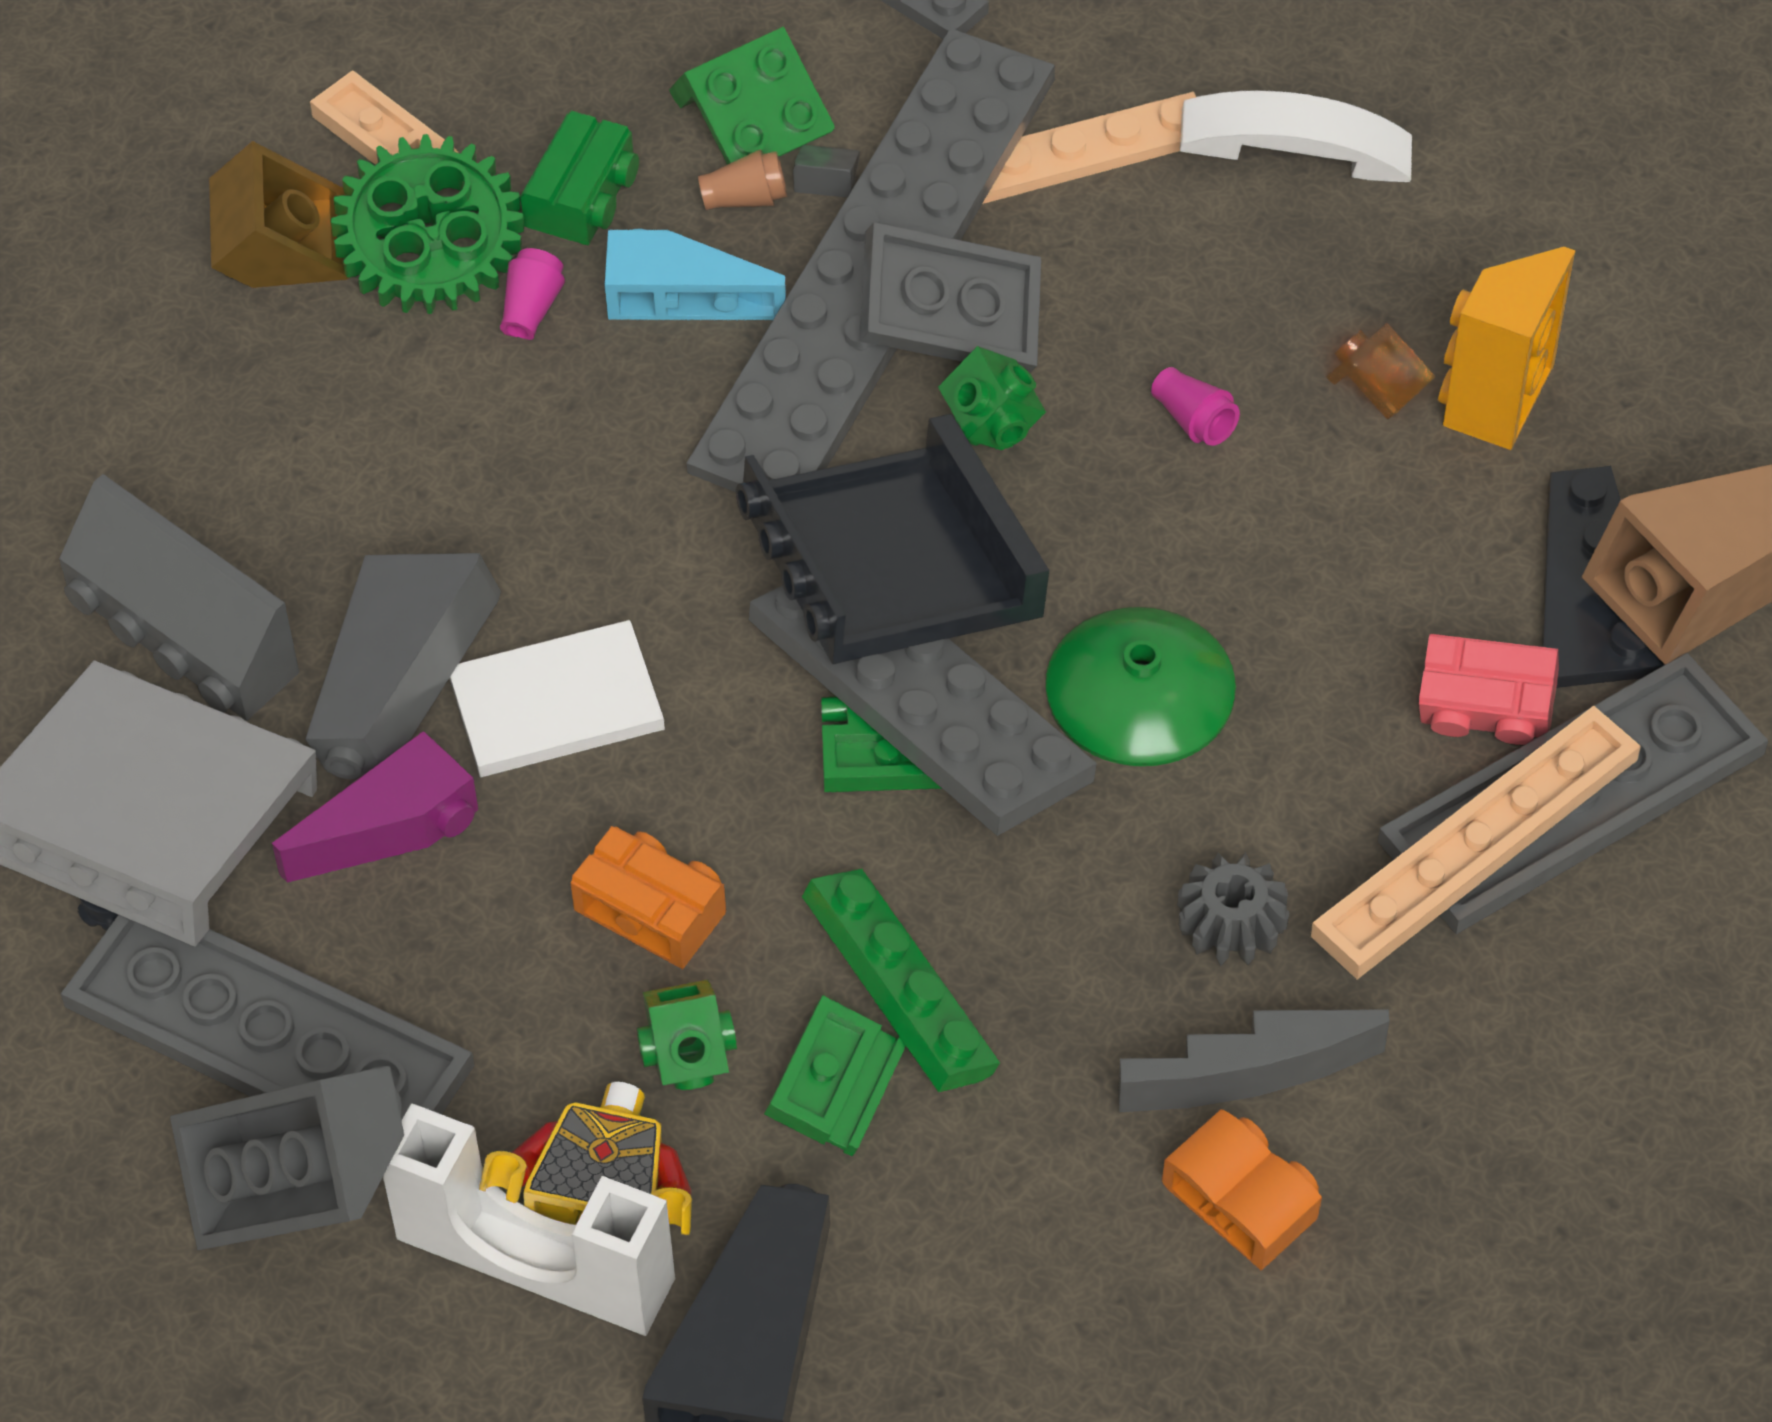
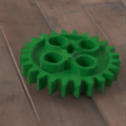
(413, 181)

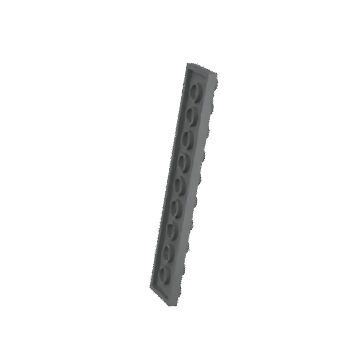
(924, 177)

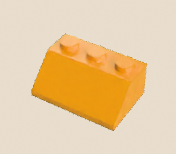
(1504, 345)

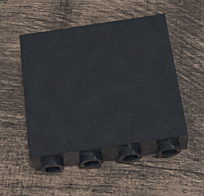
(897, 547)

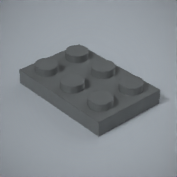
(948, 296)

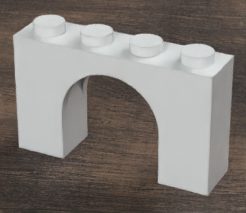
(605, 1265)

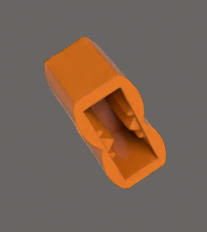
(1243, 1187)

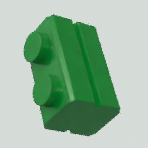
(579, 178)

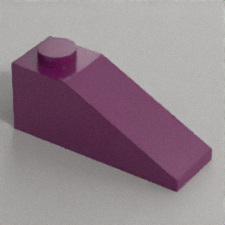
(385, 813)

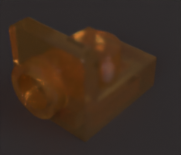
(1382, 369)

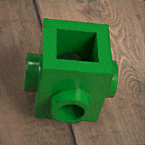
(992, 399)
(679, 1014)

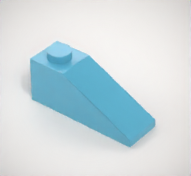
(682, 279)

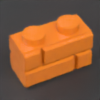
(649, 895)

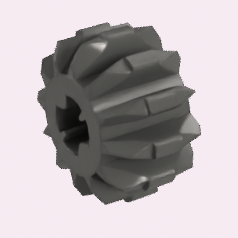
(1212, 922)

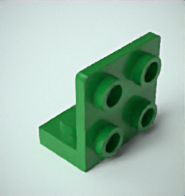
(756, 98)

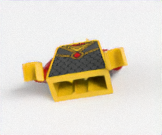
(587, 1142)

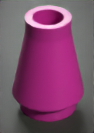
(530, 290)
(1198, 407)

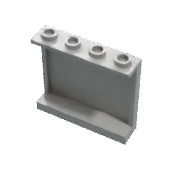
(143, 798)

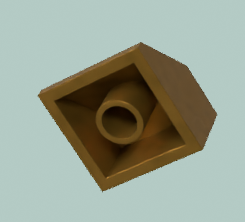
(272, 221)

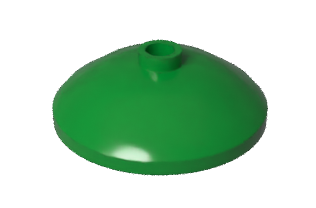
(1136, 710)

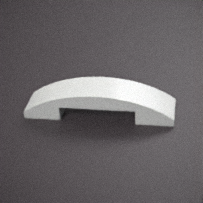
(1297, 124)

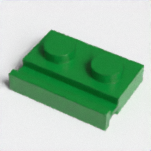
(835, 1076)

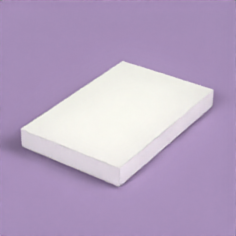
(555, 698)

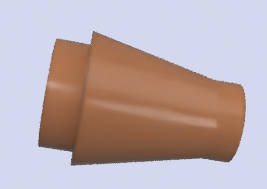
(745, 182)

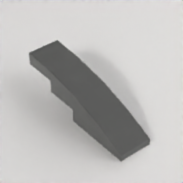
(1278, 1054)

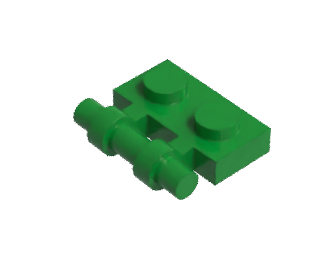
(862, 758)

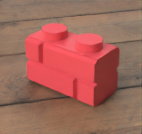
(1488, 688)

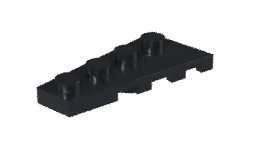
(1589, 635)

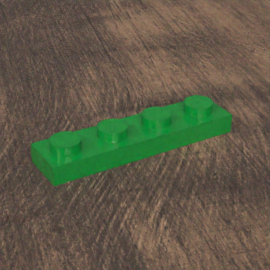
(900, 980)

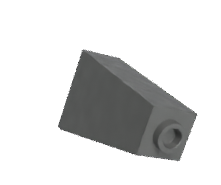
(395, 653)

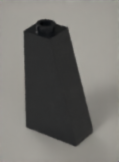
(751, 1319)

